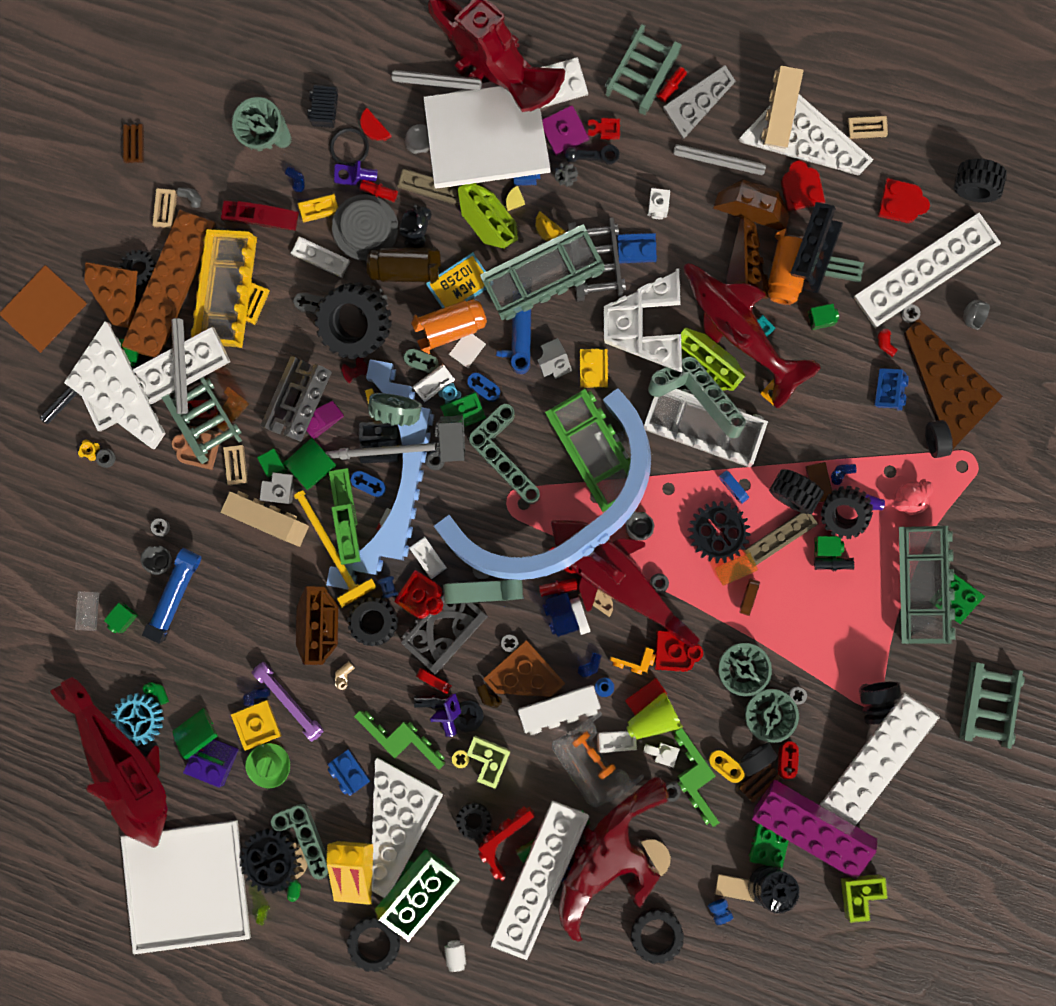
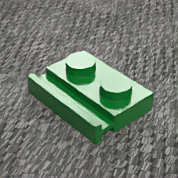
(468, 406)

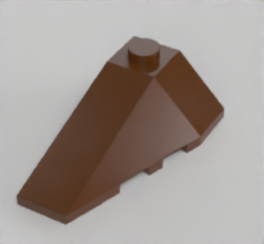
(745, 259)

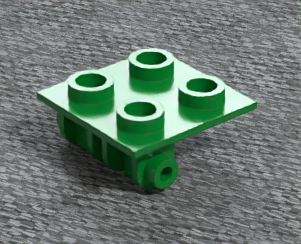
(965, 598)
(768, 847)

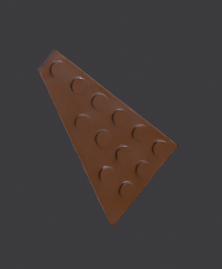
(954, 387)

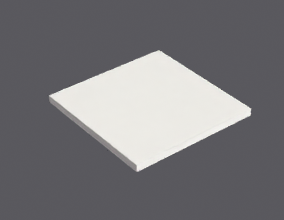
(483, 137)
(186, 888)

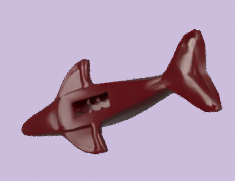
(730, 315)

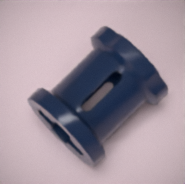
(387, 587)

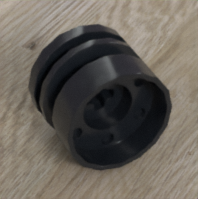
(882, 700)
(763, 888)

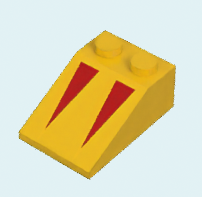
(350, 871)

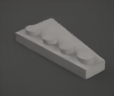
(696, 102)

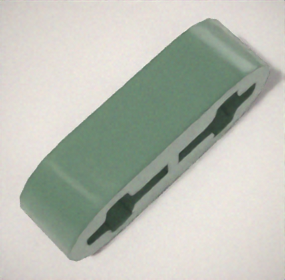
(423, 357)

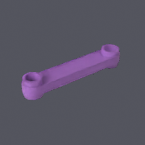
(312, 729)

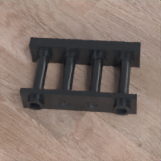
(817, 247)

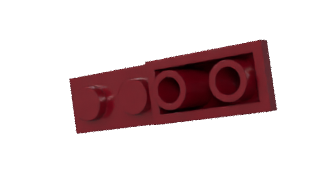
(259, 215)

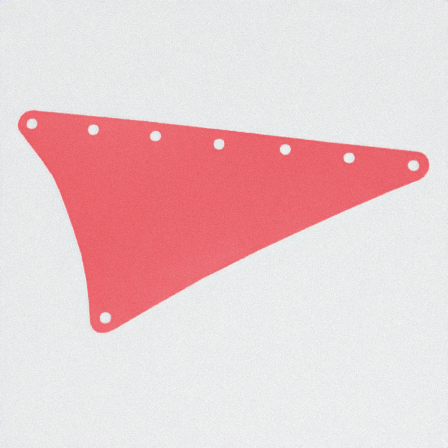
(818, 619)

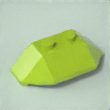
(487, 216)
(713, 358)

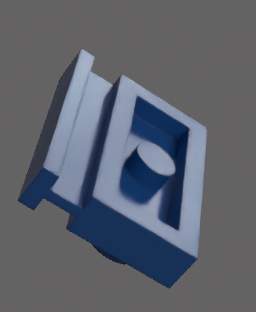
(637, 248)

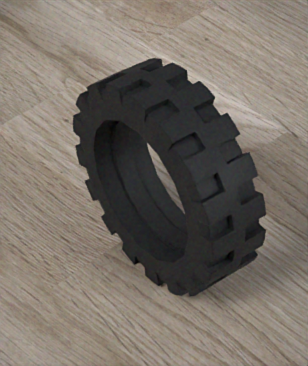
(669, 953)
(359, 959)

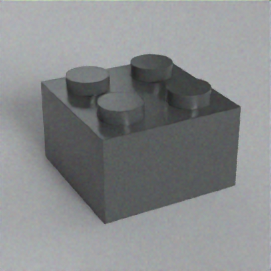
(452, 438)

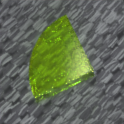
(262, 914)

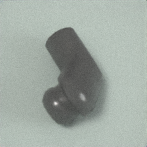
(191, 194)

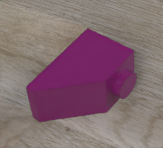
(323, 419)

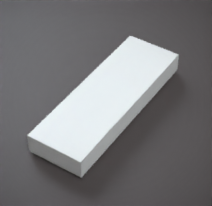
(320, 257)

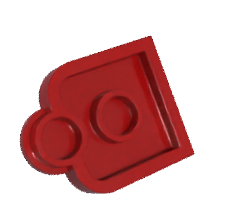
(801, 187)
(902, 201)
(420, 596)
(674, 654)

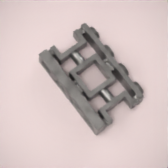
(296, 379)

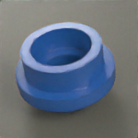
(604, 681)

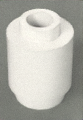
(455, 956)

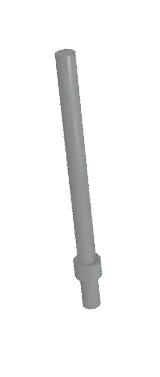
(346, 453)

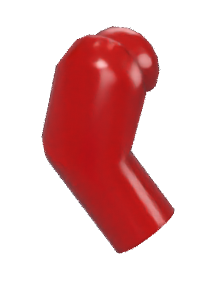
(884, 342)

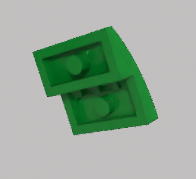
(309, 464)
(194, 733)

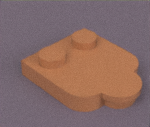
(187, 456)

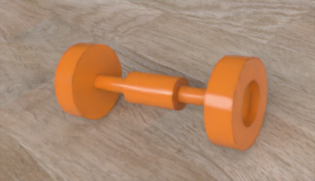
(594, 756)

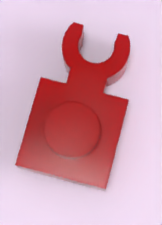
(607, 128)

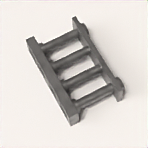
(584, 289)

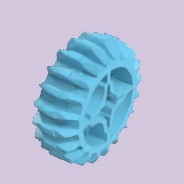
(137, 710)

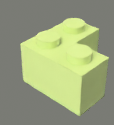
(494, 759)

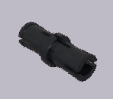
(833, 563)
(431, 701)

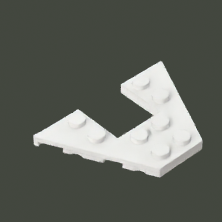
(625, 322)

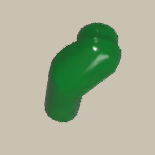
(156, 690)
(294, 891)

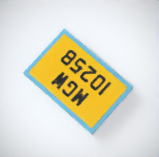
(459, 282)

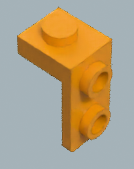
(647, 659)

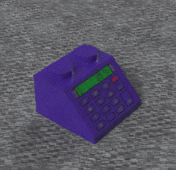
(212, 763)

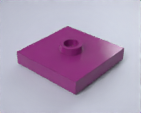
(564, 130)

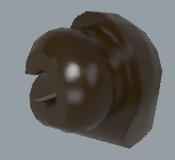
(488, 699)

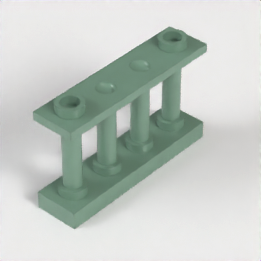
(653, 85)
(192, 434)
(972, 711)

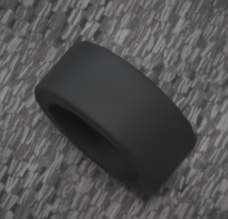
(939, 439)
(757, 759)

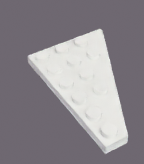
(813, 140)
(110, 384)
(399, 819)

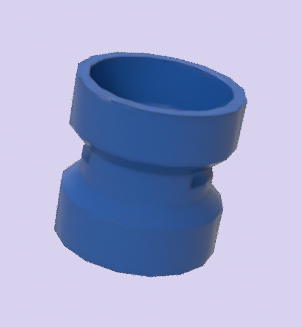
(721, 912)

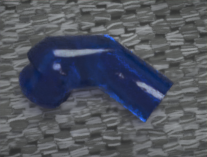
(298, 179)
(840, 471)
(590, 668)
(255, 694)

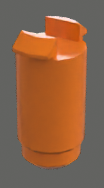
(782, 285)
(449, 324)

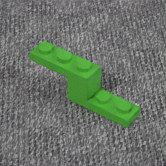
(344, 516)
(400, 738)
(695, 777)

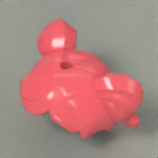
(913, 497)

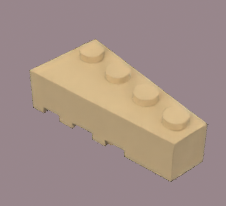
(782, 107)
(264, 518)

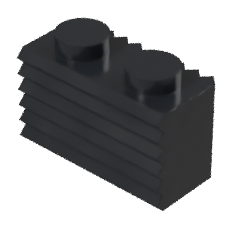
(324, 106)

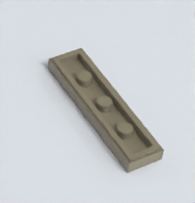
(425, 186)
(781, 537)

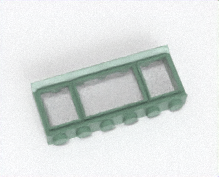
(542, 272)
(926, 585)

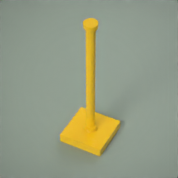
(355, 590)

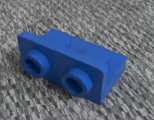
(891, 388)
(348, 773)

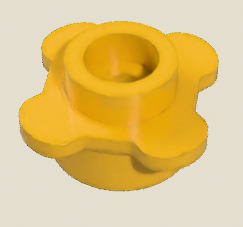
(83, 451)

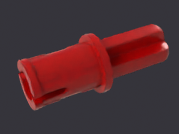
(671, 84)
(378, 190)
(558, 587)

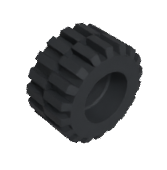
(980, 180)
(796, 491)
(843, 526)
(356, 617)

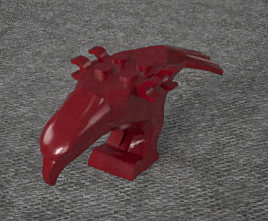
(492, 49)
(609, 856)

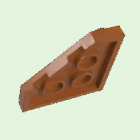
(113, 290)
(524, 674)

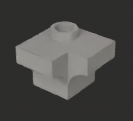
(554, 359)
(278, 489)

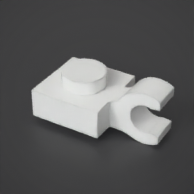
(664, 753)

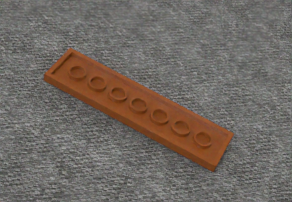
(168, 285)

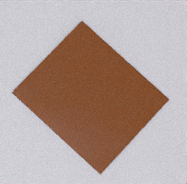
(42, 308)

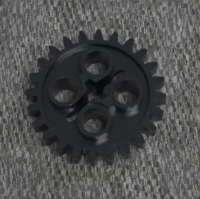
(732, 520)
(277, 878)

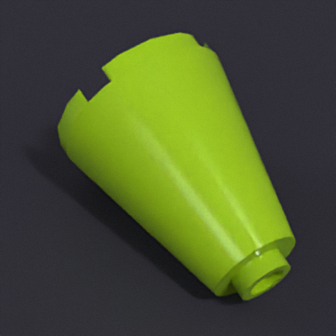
(654, 719)

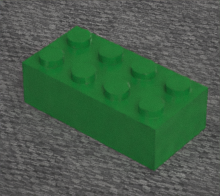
(417, 894)

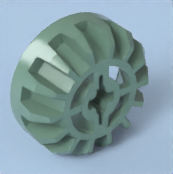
(250, 113)
(394, 409)
(758, 680)
(767, 732)

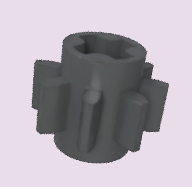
(566, 174)

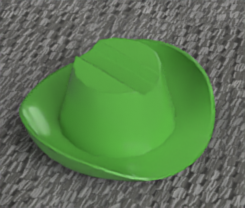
(268, 765)

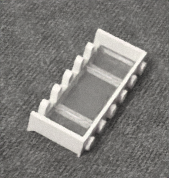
(685, 420)

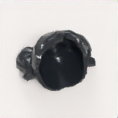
(415, 225)

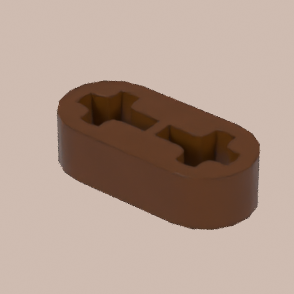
(749, 597)

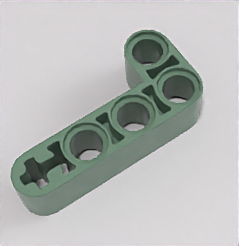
(483, 591)
(305, 842)

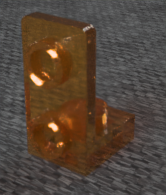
(233, 408)

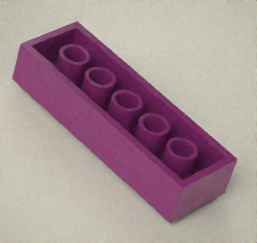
(815, 829)

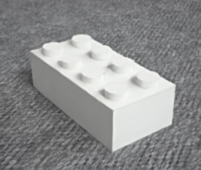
(559, 708)

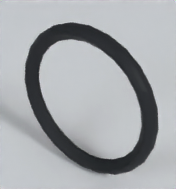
(341, 132)

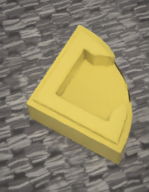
(514, 199)

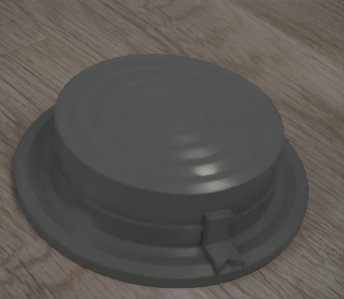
(364, 225)

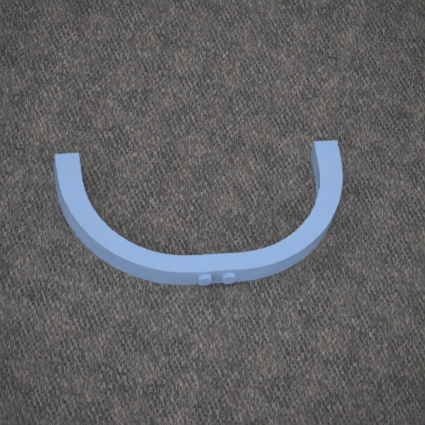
(589, 537)

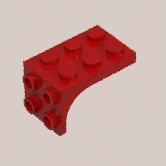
(493, 839)

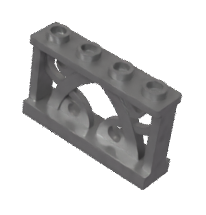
(443, 656)

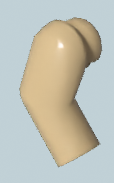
(341, 675)

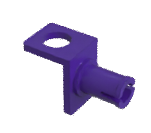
(355, 174)
(447, 716)

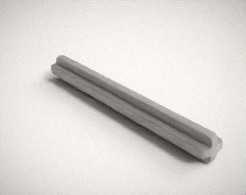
(436, 80)
(719, 159)
(179, 366)

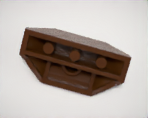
(754, 203)
(316, 625)

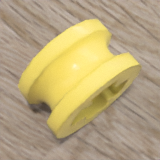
(454, 759)

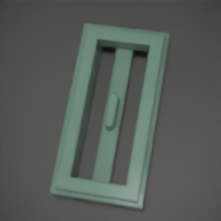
(842, 268)

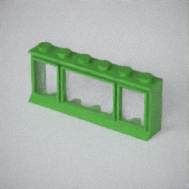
(591, 446)

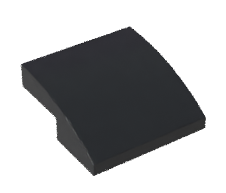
(378, 435)

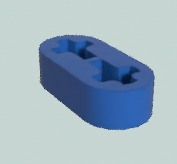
(486, 384)
(370, 480)
(734, 487)

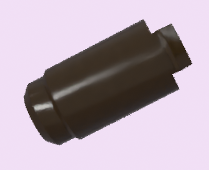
(404, 264)

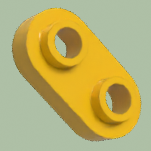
(726, 766)

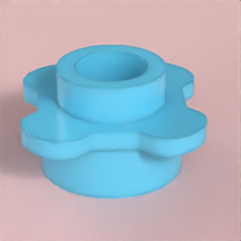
(450, 388)

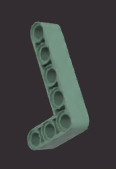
(704, 390)
(500, 457)

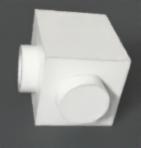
(658, 203)

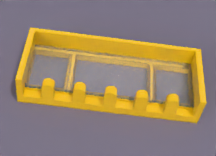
(225, 285)

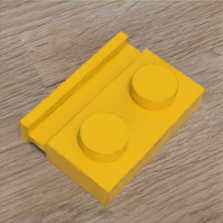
(593, 368)

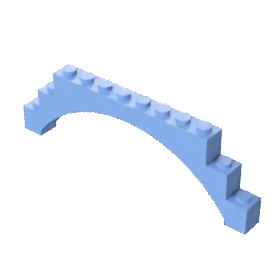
(393, 535)

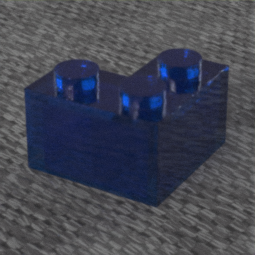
(561, 614)

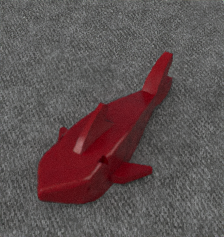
(620, 579)
(118, 769)

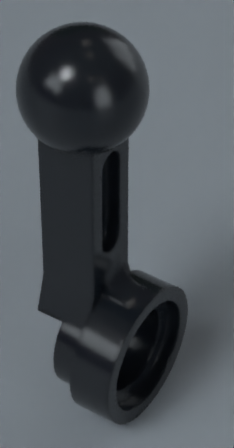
(572, 154)

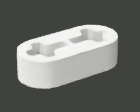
(580, 616)

